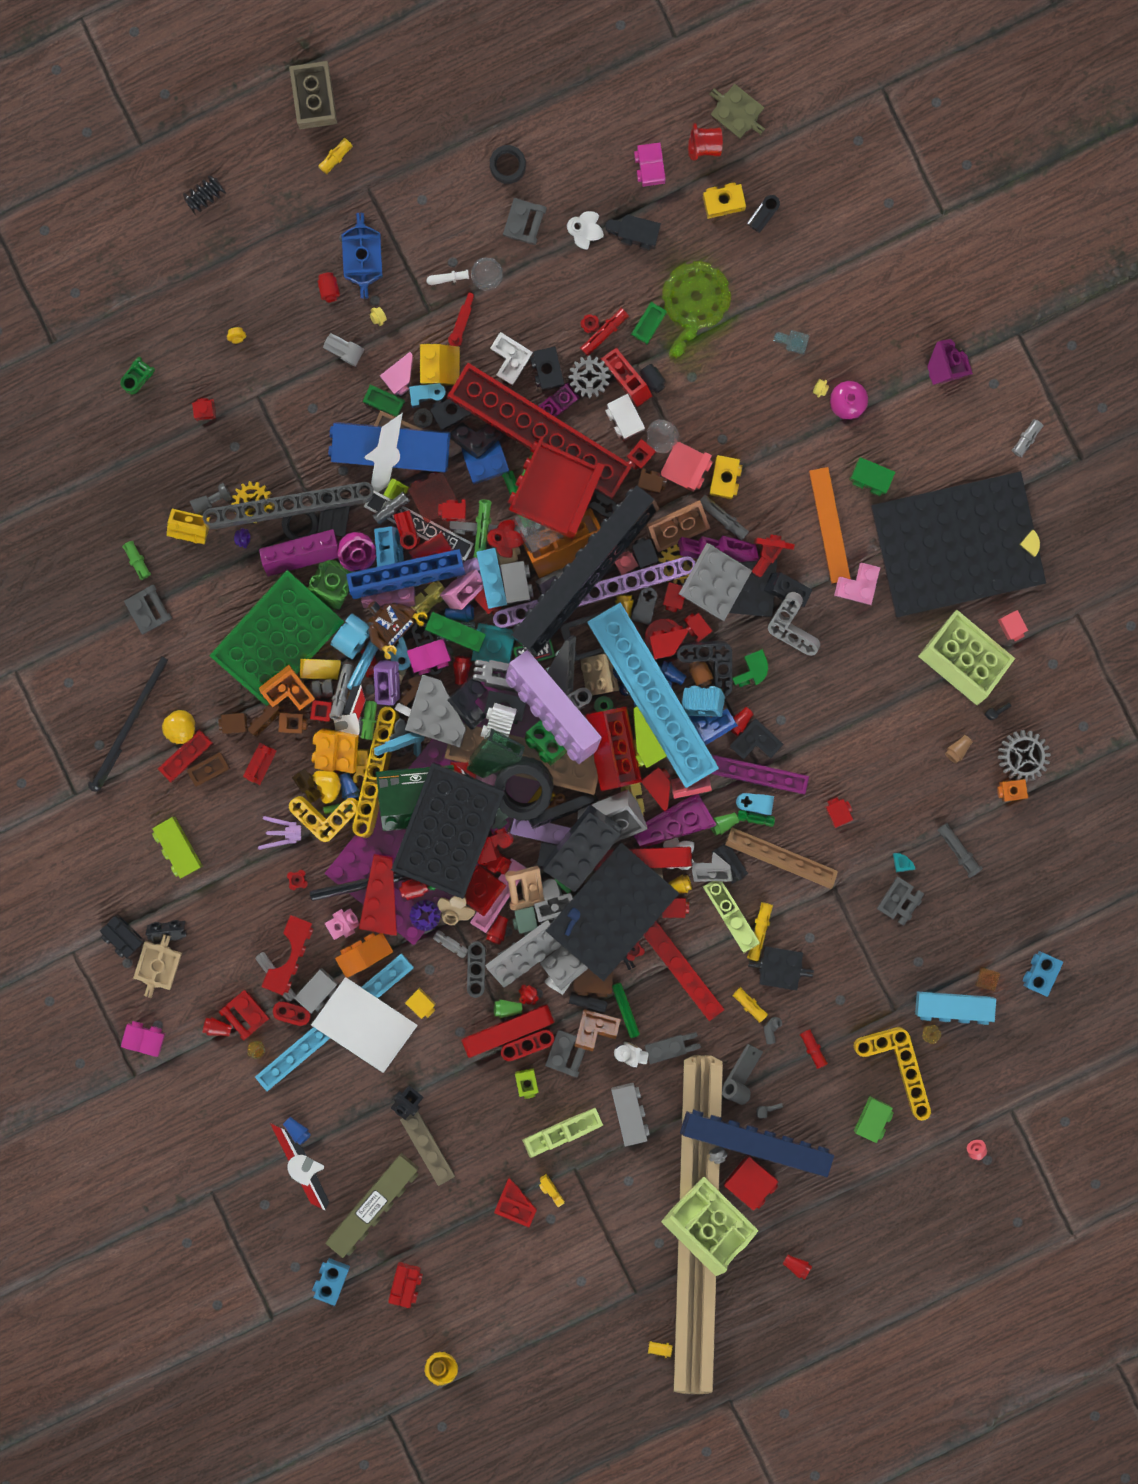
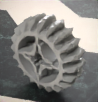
(1029, 748)

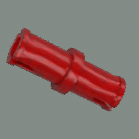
(813, 1048)

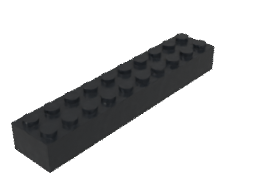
(585, 570)

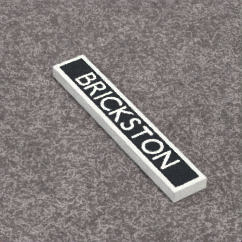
(424, 530)

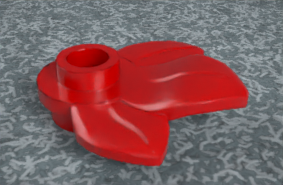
(508, 538)

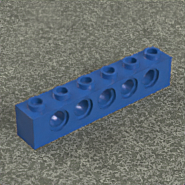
(406, 574)

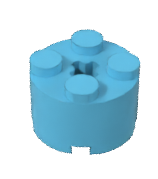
(351, 636)

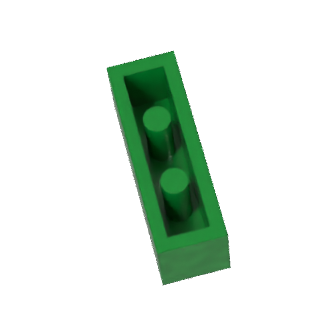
(455, 632)

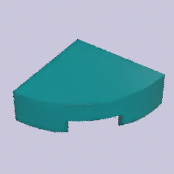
(902, 863)

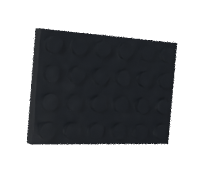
(448, 830)
(614, 911)

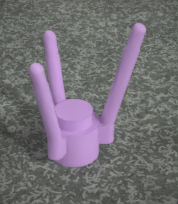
(291, 833)

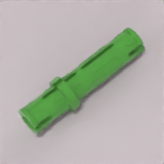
(483, 521)

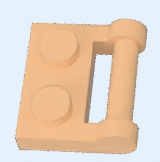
(531, 887)

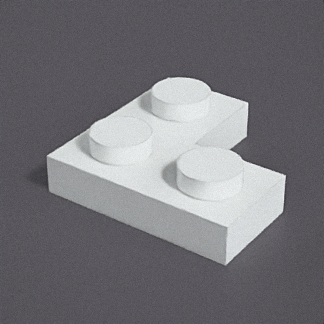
(515, 356)

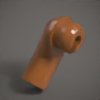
(557, 800)

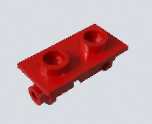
(259, 763)

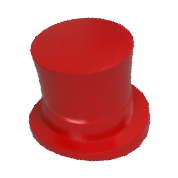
(704, 142)

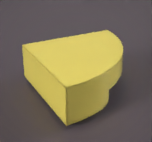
(1031, 543)

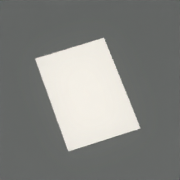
(364, 1025)

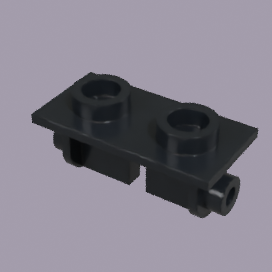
(729, 856)
(174, 928)

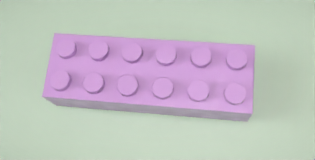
(552, 707)

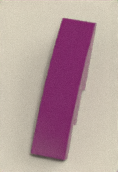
(736, 549)

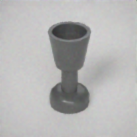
(204, 503)

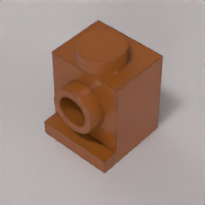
(285, 723)

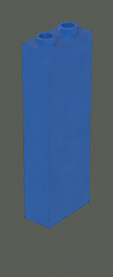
(417, 448)

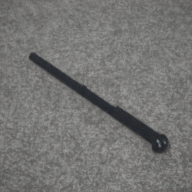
(115, 750)

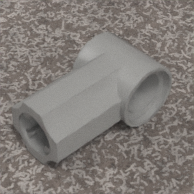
(346, 350)

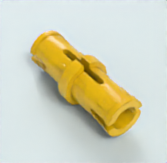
(335, 156)
(750, 1005)

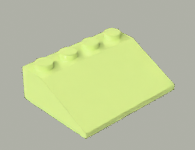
(967, 657)

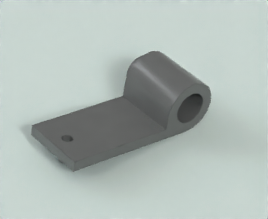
(734, 1085)

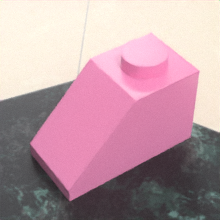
(399, 375)
(462, 590)

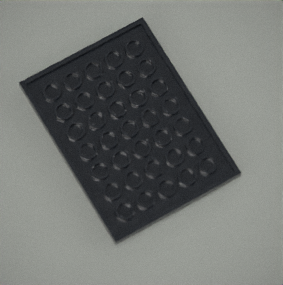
(957, 544)

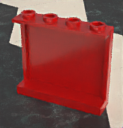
(555, 488)

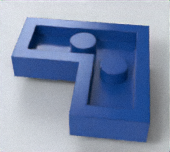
(714, 727)

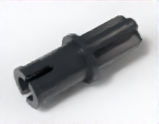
(587, 1002)

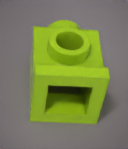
(523, 1075)

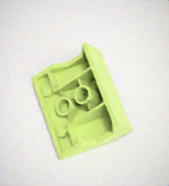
(710, 1226)

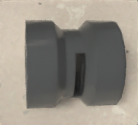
(327, 687)

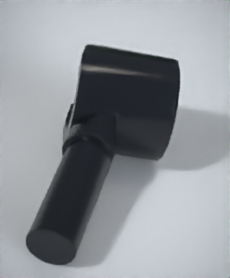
(993, 714)

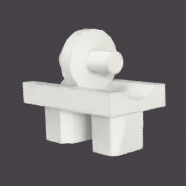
(630, 1054)

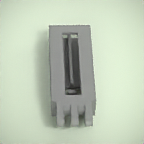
(490, 679)

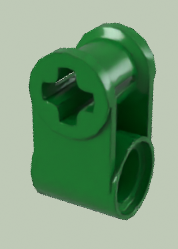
(138, 375)

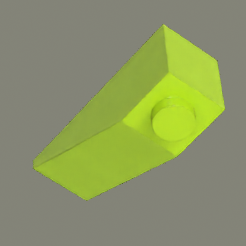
(647, 745)

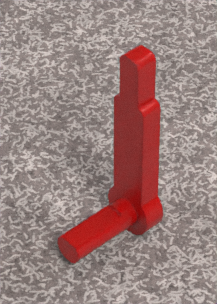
(455, 338)

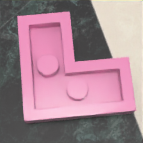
(863, 588)

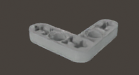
(785, 624)

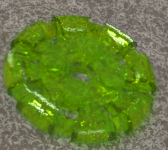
(700, 284)

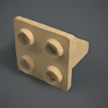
(599, 674)

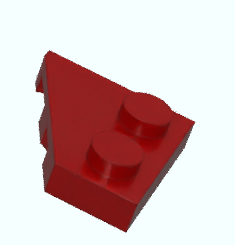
(515, 1205)

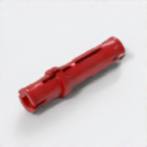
(608, 328)

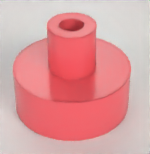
(977, 1149)

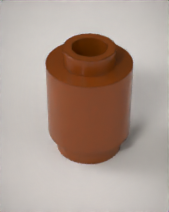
(700, 673)

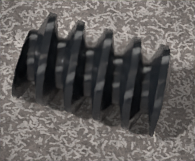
(203, 194)

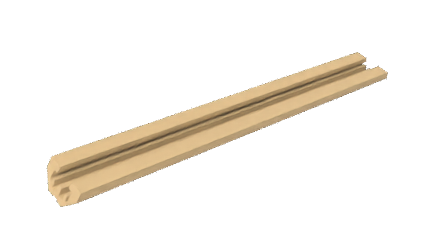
(694, 1280)

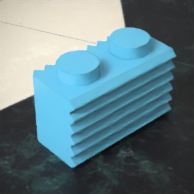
(703, 701)

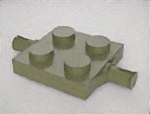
(737, 111)

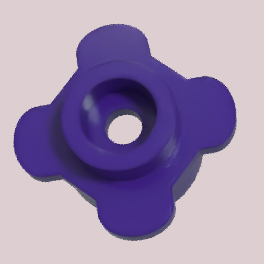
(242, 537)

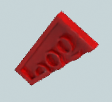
(379, 902)

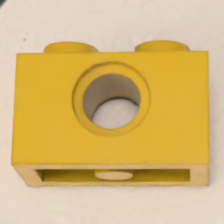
(715, 208)
(725, 465)

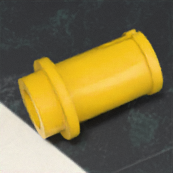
(660, 1349)

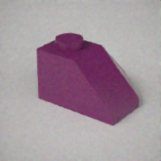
(948, 363)

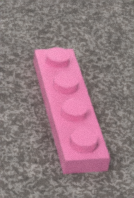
(486, 921)

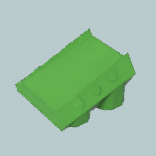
(330, 583)

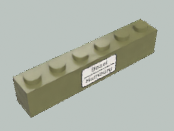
(369, 1208)

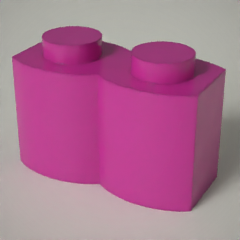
(650, 163)
(429, 656)
(143, 1039)

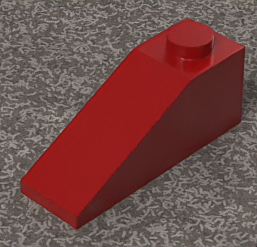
(627, 377)

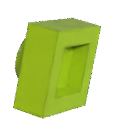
(395, 489)

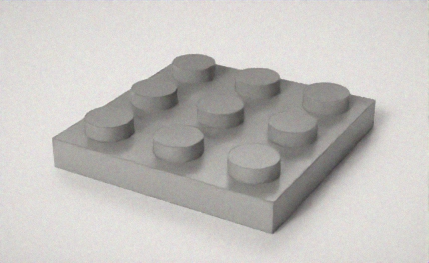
(715, 582)

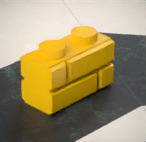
(187, 526)

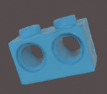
(388, 546)
(1047, 975)
(334, 1282)

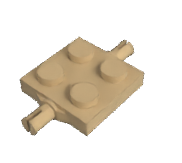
(157, 965)

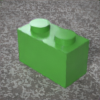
(873, 1119)

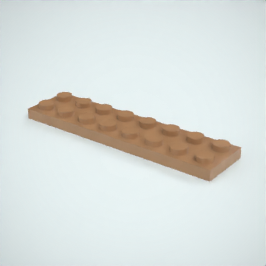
(565, 772)

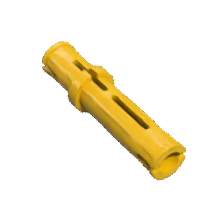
(762, 923)

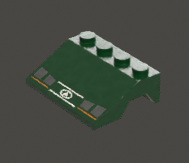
(399, 794)

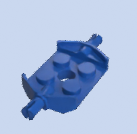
(367, 270)

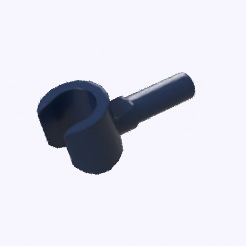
(574, 914)

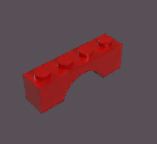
(278, 979)

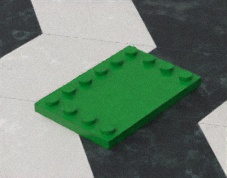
(276, 633)

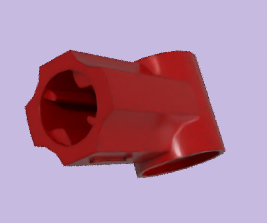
(406, 527)

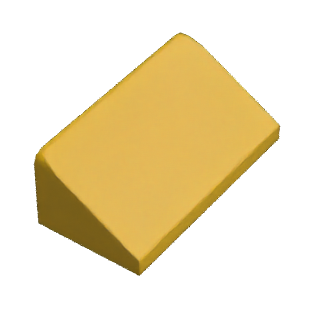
(319, 669)

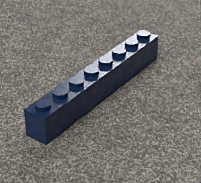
(756, 1143)

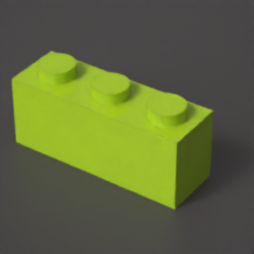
(176, 847)

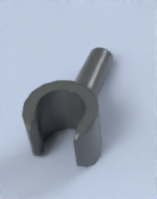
(762, 1110)

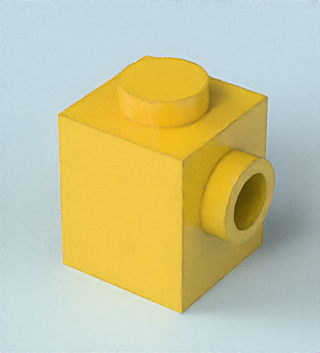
(421, 1003)

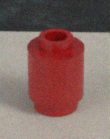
(328, 287)
(413, 889)

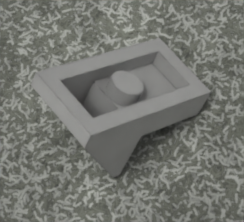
(714, 871)

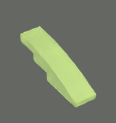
(562, 1132)

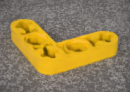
(322, 823)

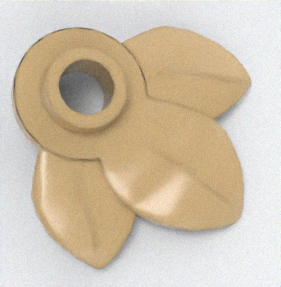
(454, 910)

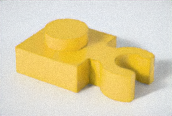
(362, 759)
(548, 1187)

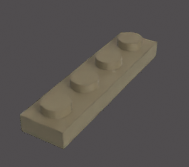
(428, 1148)

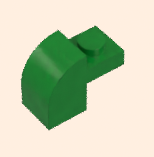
(757, 667)

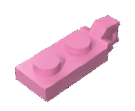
(402, 596)

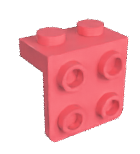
(686, 466)

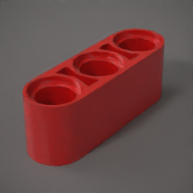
(520, 1051)

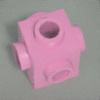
(342, 924)

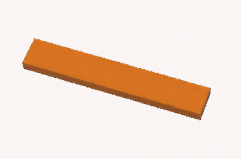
(829, 524)

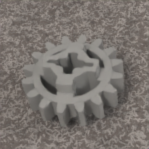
(589, 369)

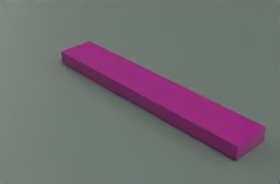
(760, 775)

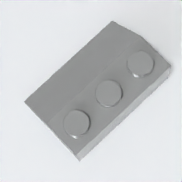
(623, 810)

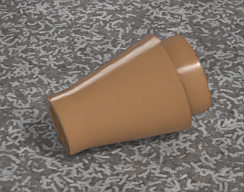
(958, 749)

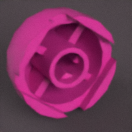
(849, 400)
(356, 551)

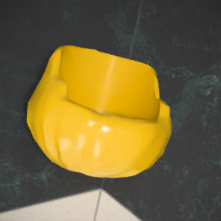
(179, 727)
(328, 785)
(441, 1368)

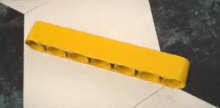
(369, 780)

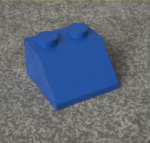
(488, 465)

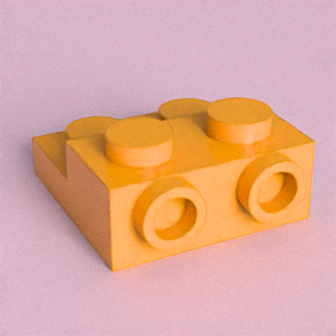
(335, 751)

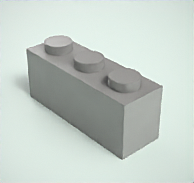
(630, 1114)

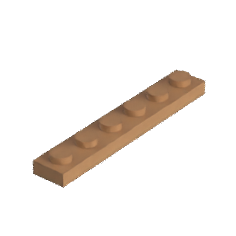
(781, 858)

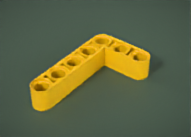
(904, 1065)

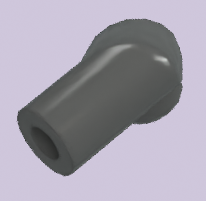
(769, 1029)

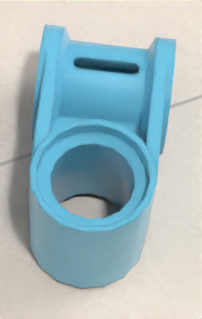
(758, 803)

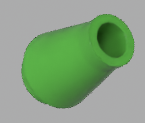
(724, 823)
(506, 1008)

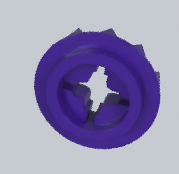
(427, 906)

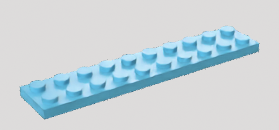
(653, 695)

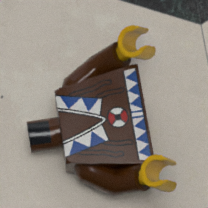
(389, 624)

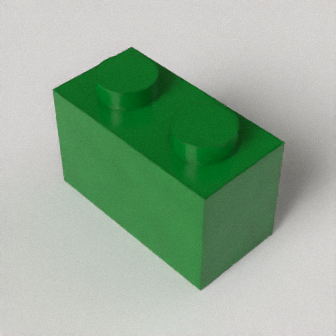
(871, 476)

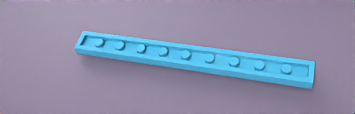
(314, 1038)

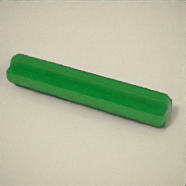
(625, 1010)

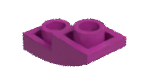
(560, 401)

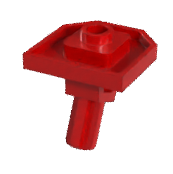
(770, 550)

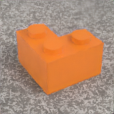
(286, 684)
(363, 954)

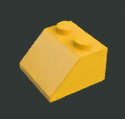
(439, 364)

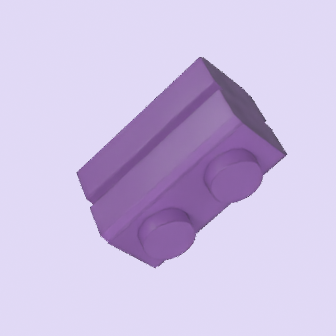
(386, 682)

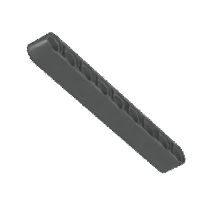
(280, 511)

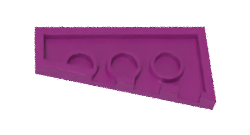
(677, 821)

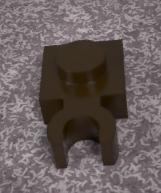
(306, 784)

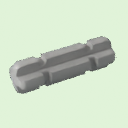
(450, 944)

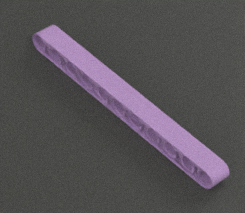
(604, 591)

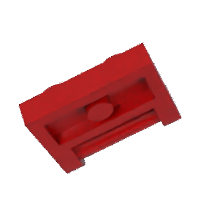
(249, 1010)

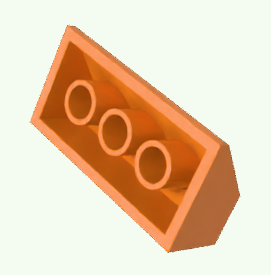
(563, 551)

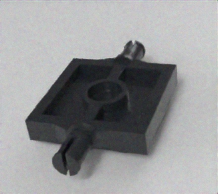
(780, 968)

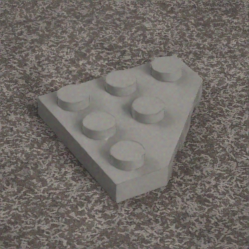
(434, 715)

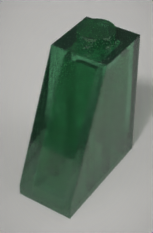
(494, 754)

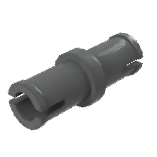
(391, 508)

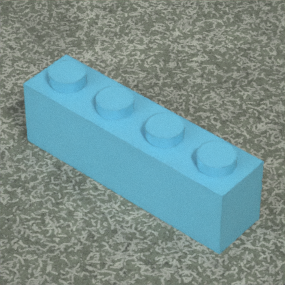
(955, 1007)

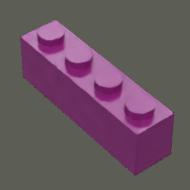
(299, 552)

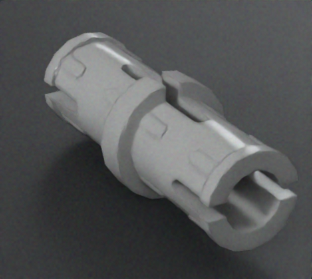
(1027, 438)

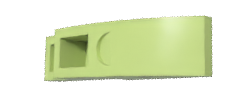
(731, 915)

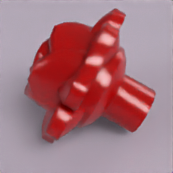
(528, 995)

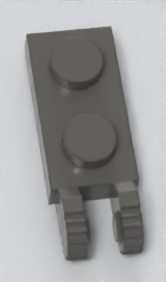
(670, 1047)

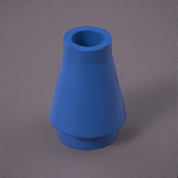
(465, 614)
(672, 673)
(348, 787)
(297, 1131)

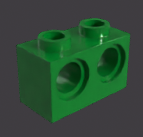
(542, 745)

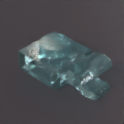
(794, 341)

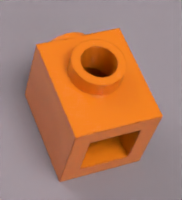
(1012, 790)

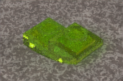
(679, 345)

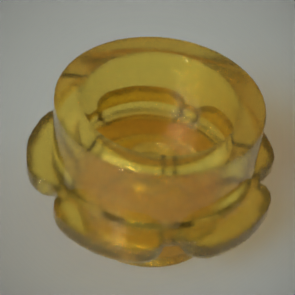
(931, 1029)
(256, 1049)

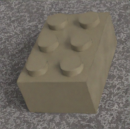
(313, 95)

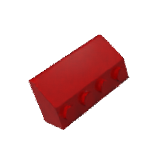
(616, 751)

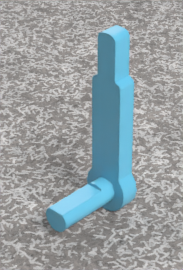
(401, 742)

